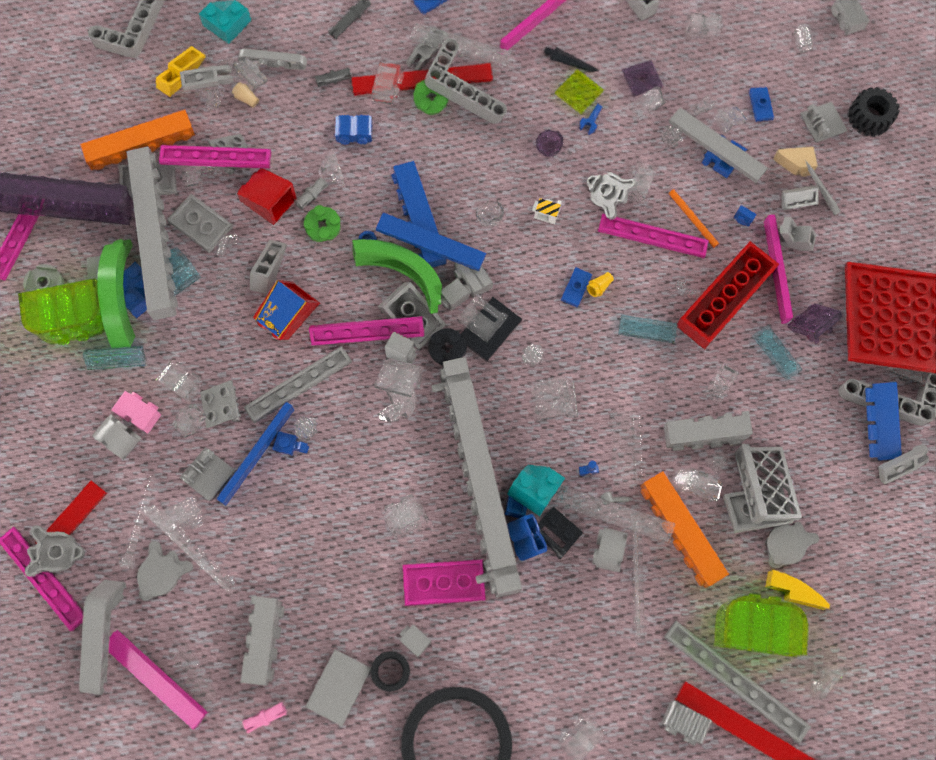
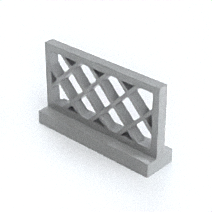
(752, 482)

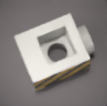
(546, 210)

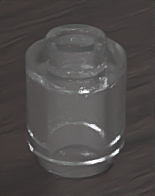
(804, 38)

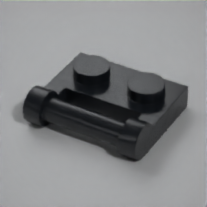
(562, 528)

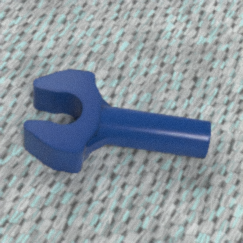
(591, 120)
(592, 468)

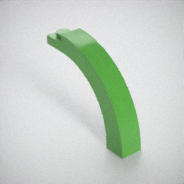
(402, 260)
(112, 294)

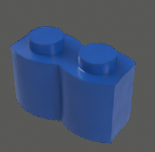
(353, 129)
(526, 537)

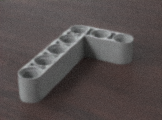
(136, 34)
(461, 87)
(913, 407)
(96, 635)

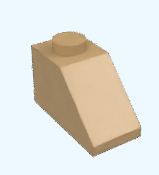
(794, 160)

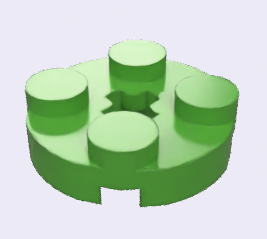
(424, 103)
(318, 214)

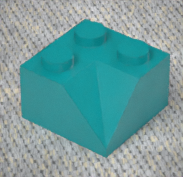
(225, 18)
(536, 487)

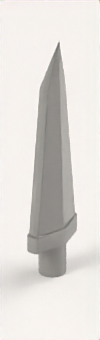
(830, 202)

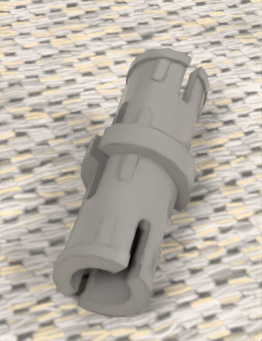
(311, 193)

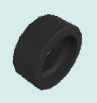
(375, 667)

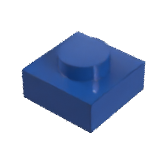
(744, 216)
(514, 508)

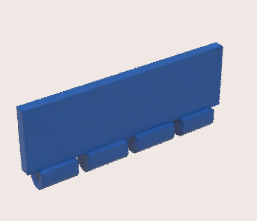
(887, 423)

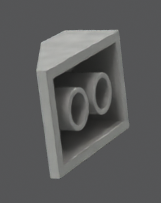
(408, 302)

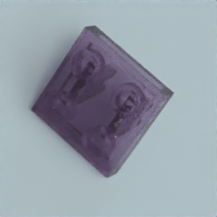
(815, 321)

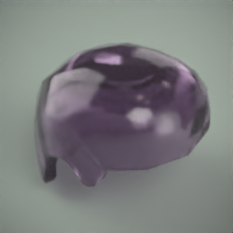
(549, 139)

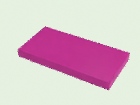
(443, 582)

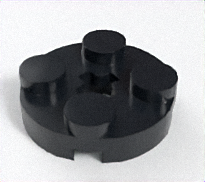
(444, 336)

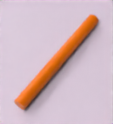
(694, 219)

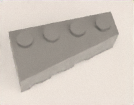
(708, 431)
(262, 640)

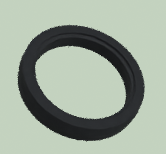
(456, 693)

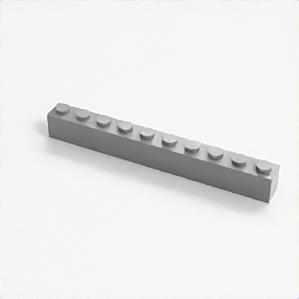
(152, 234)

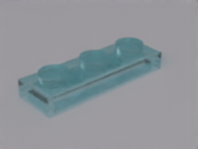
(647, 329)
(777, 353)
(114, 357)

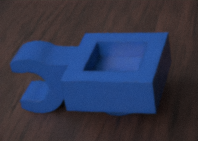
(287, 443)

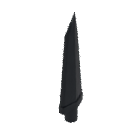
(568, 59)

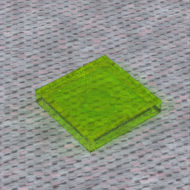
(579, 91)

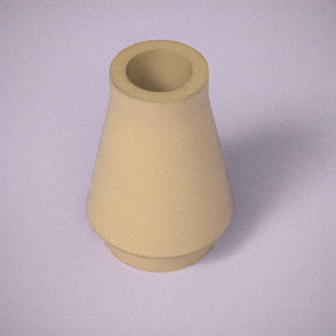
(244, 94)

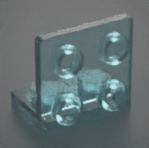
(183, 271)

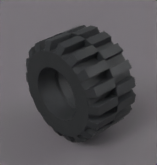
(868, 122)

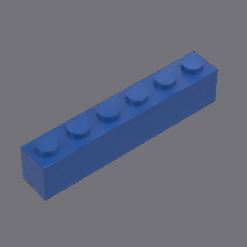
(416, 205)

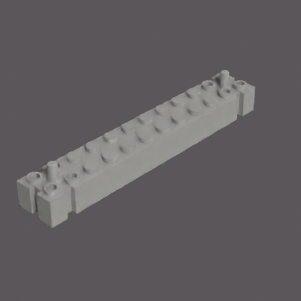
(481, 482)

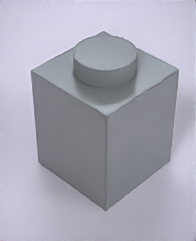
(454, 295)
(414, 640)

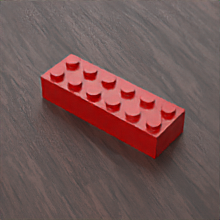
(727, 295)

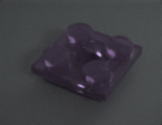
(644, 70)

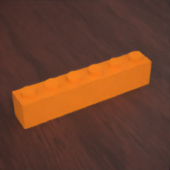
(154, 133)
(686, 534)

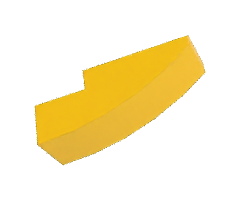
(170, 80)
(795, 590)

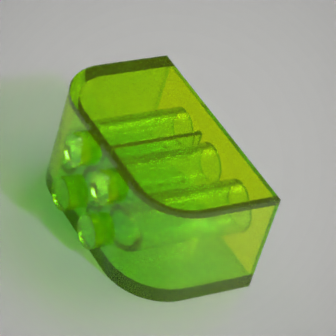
(62, 312)
(762, 626)

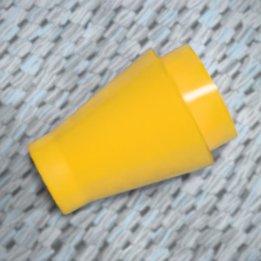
(598, 285)

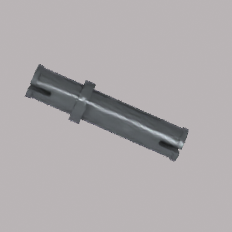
(354, 13)

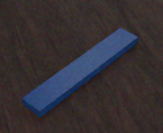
(431, 241)
(255, 454)

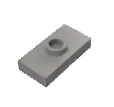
(800, 197)

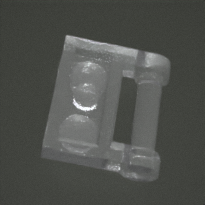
(480, 323)

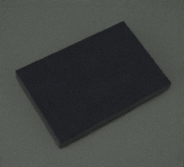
(487, 349)

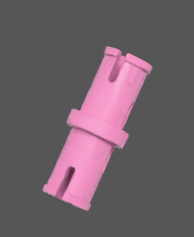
(264, 717)

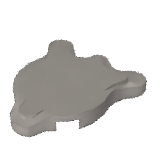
(609, 191)
(788, 544)
(53, 552)
(160, 573)

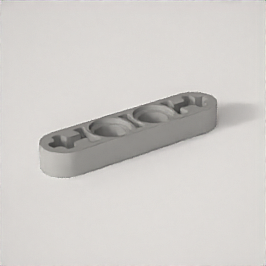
(275, 59)

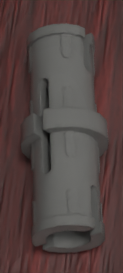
(333, 77)

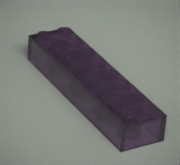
(65, 199)

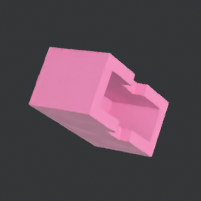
(132, 408)

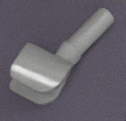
(608, 496)

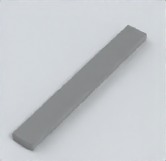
(737, 682)

